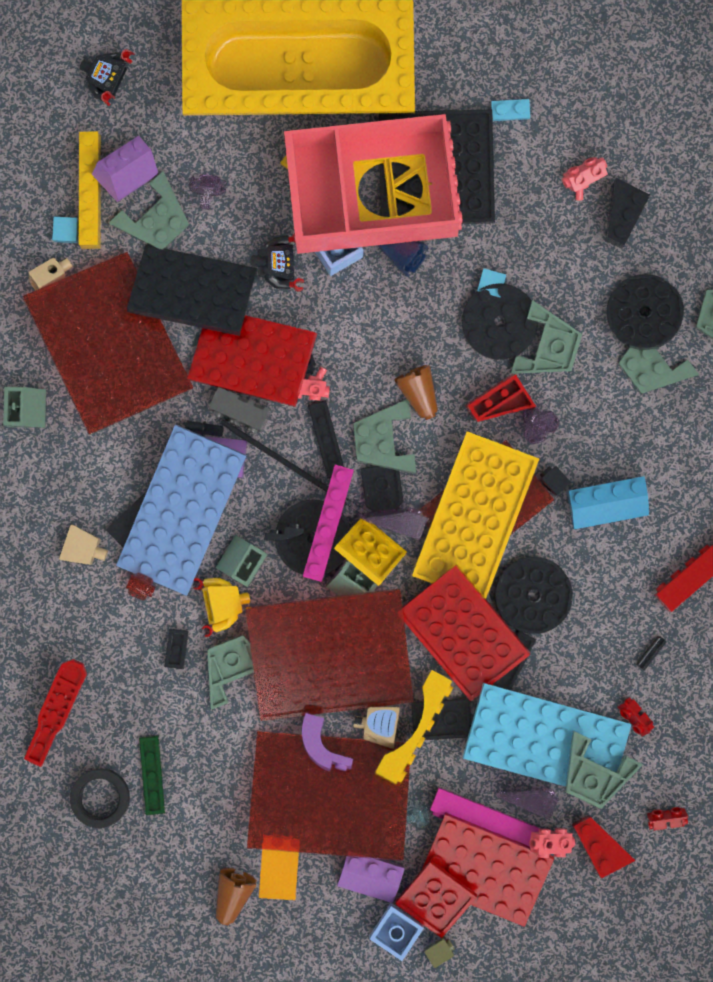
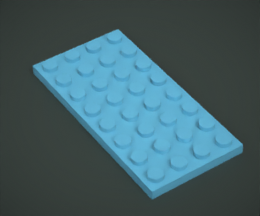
(536, 735)

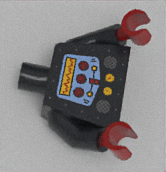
(106, 74)
(276, 263)

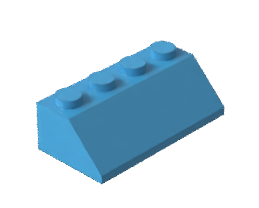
(608, 502)

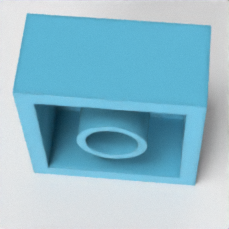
(65, 230)
(491, 277)

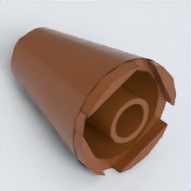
(419, 391)
(232, 894)

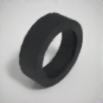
(76, 798)

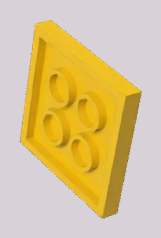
(370, 550)

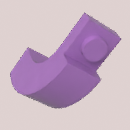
(312, 743)

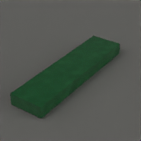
(152, 775)

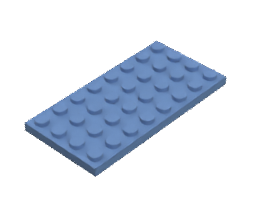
(181, 509)

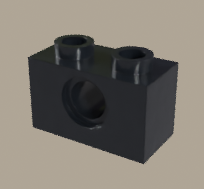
(554, 480)

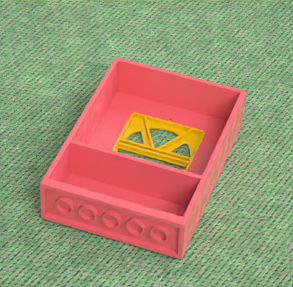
(331, 161)

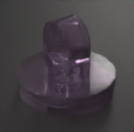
(207, 187)
(539, 425)

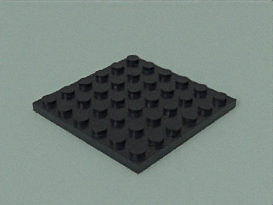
(473, 162)

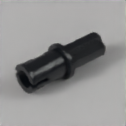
(204, 428)

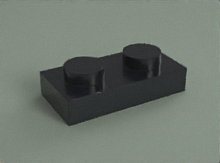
(176, 649)

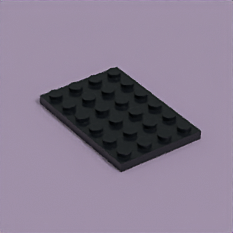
(192, 290)

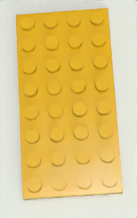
(476, 512)

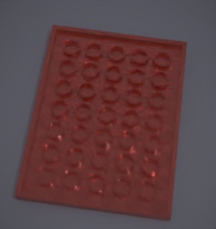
(106, 356)
(329, 654)
(321, 810)

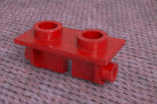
(641, 724)
(658, 818)

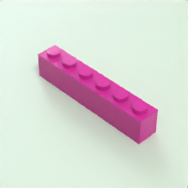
(328, 523)
(481, 815)

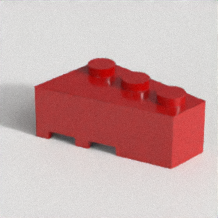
(501, 399)
(600, 847)

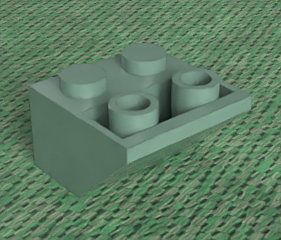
(24, 407)
(242, 561)
(350, 580)

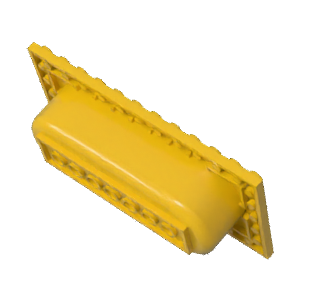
(297, 57)

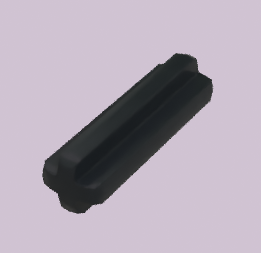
(651, 652)

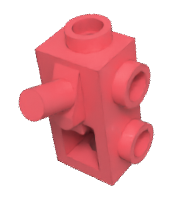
(581, 176)
(315, 387)
(558, 842)

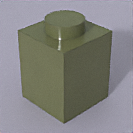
(439, 951)

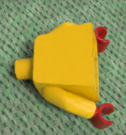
(221, 602)

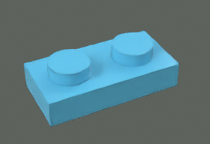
(510, 110)

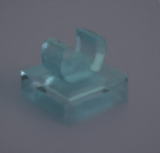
(420, 816)

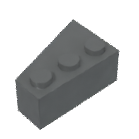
(239, 410)

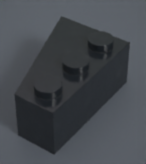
(624, 212)

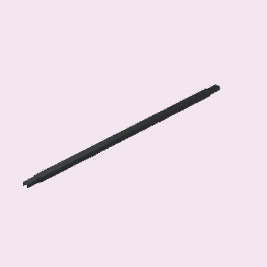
(285, 462)

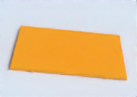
(278, 875)

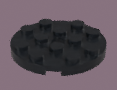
(645, 292)
(480, 327)
(296, 550)
(553, 589)

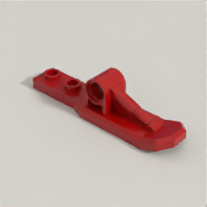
(56, 709)

